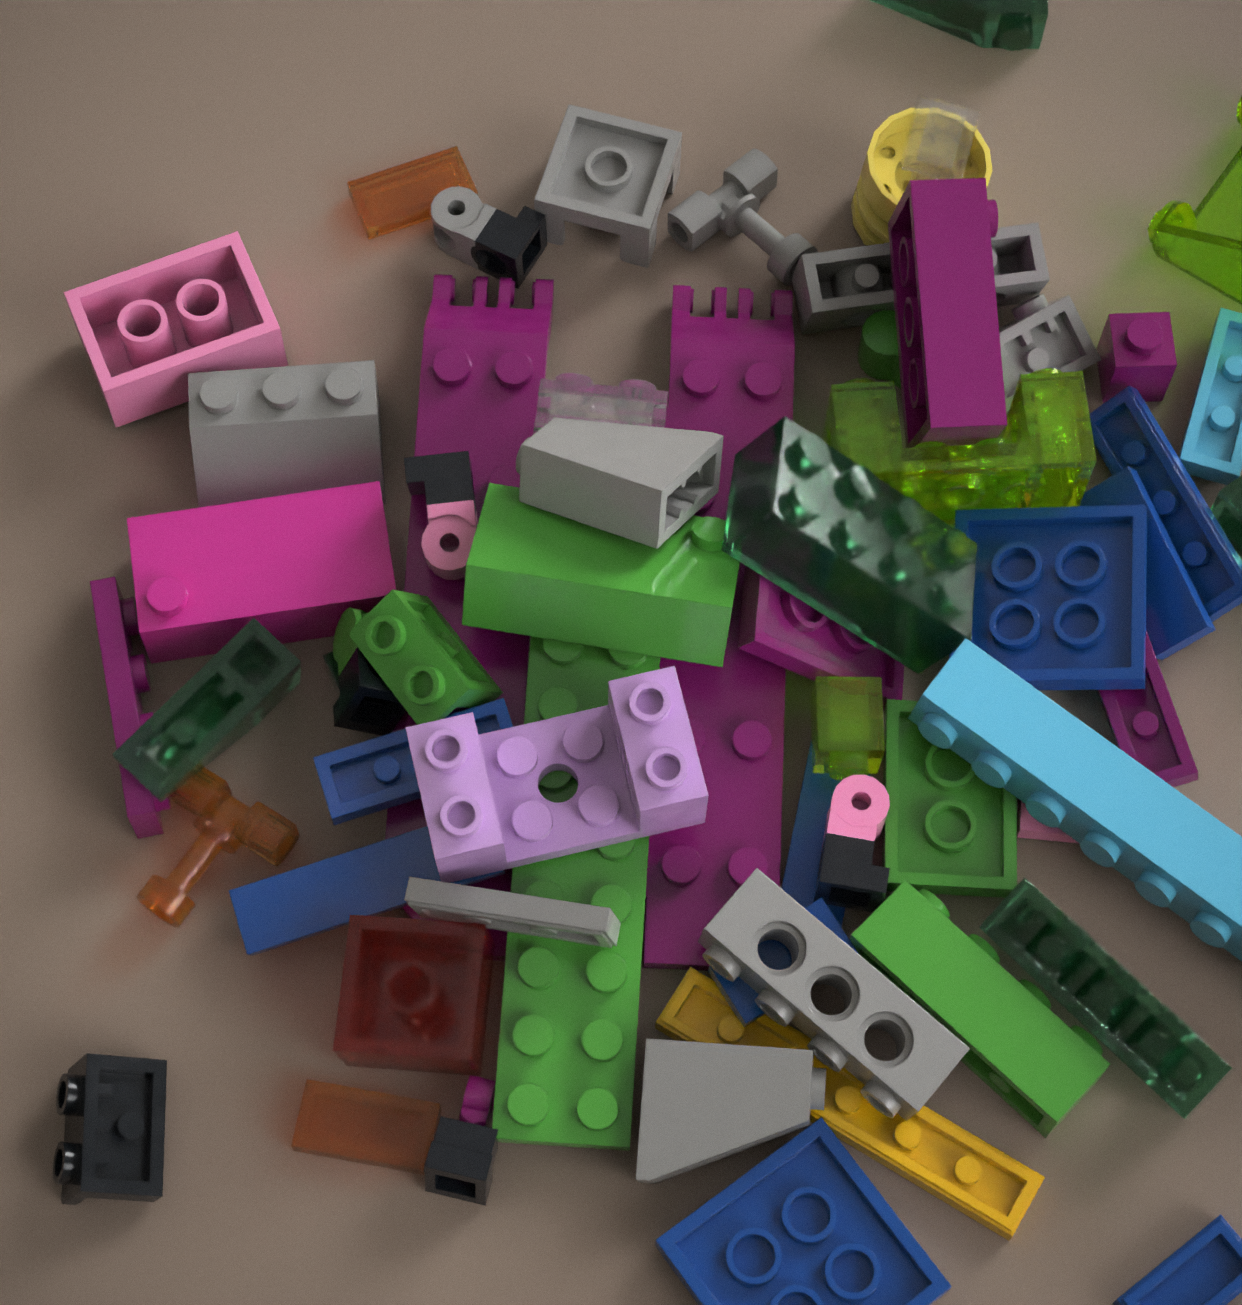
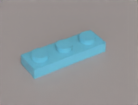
(1214, 426)

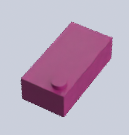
(269, 559)

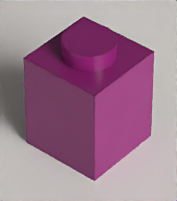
(1136, 353)

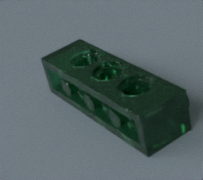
(1107, 999)

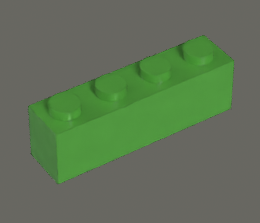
(1006, 1023)

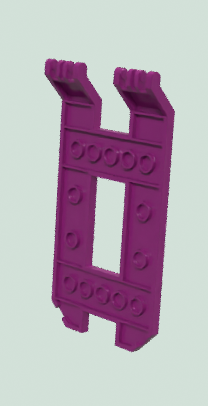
(723, 379)

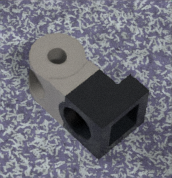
(488, 236)

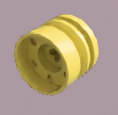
(884, 181)

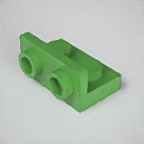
(422, 657)

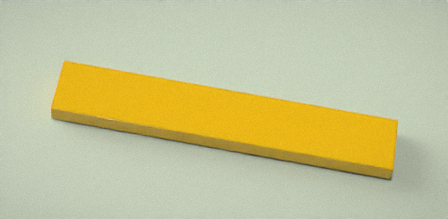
(922, 1149)

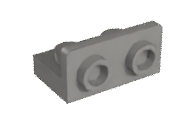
(1043, 338)

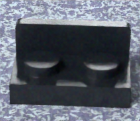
(111, 1129)

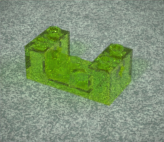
(1036, 463)

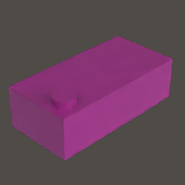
(947, 312)

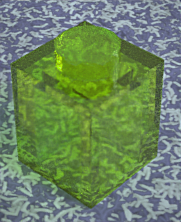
(847, 726)

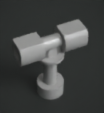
(735, 210)

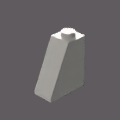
(620, 475)
(719, 1101)

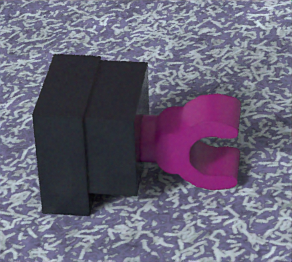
(465, 1148)

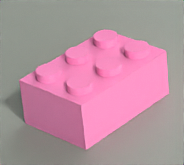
(173, 320)

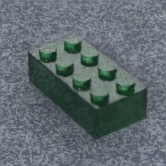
(850, 546)

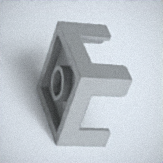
(609, 178)

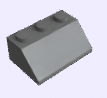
(284, 430)

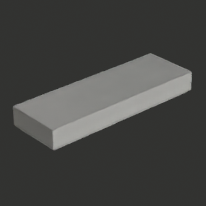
(513, 912)

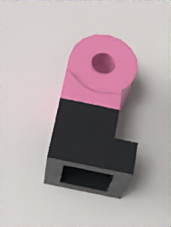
(450, 509)
(849, 837)

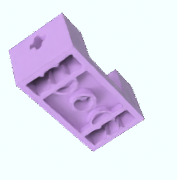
(630, 765)

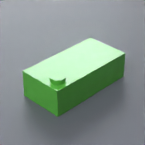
(598, 589)

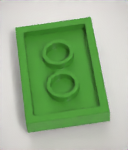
(942, 820)

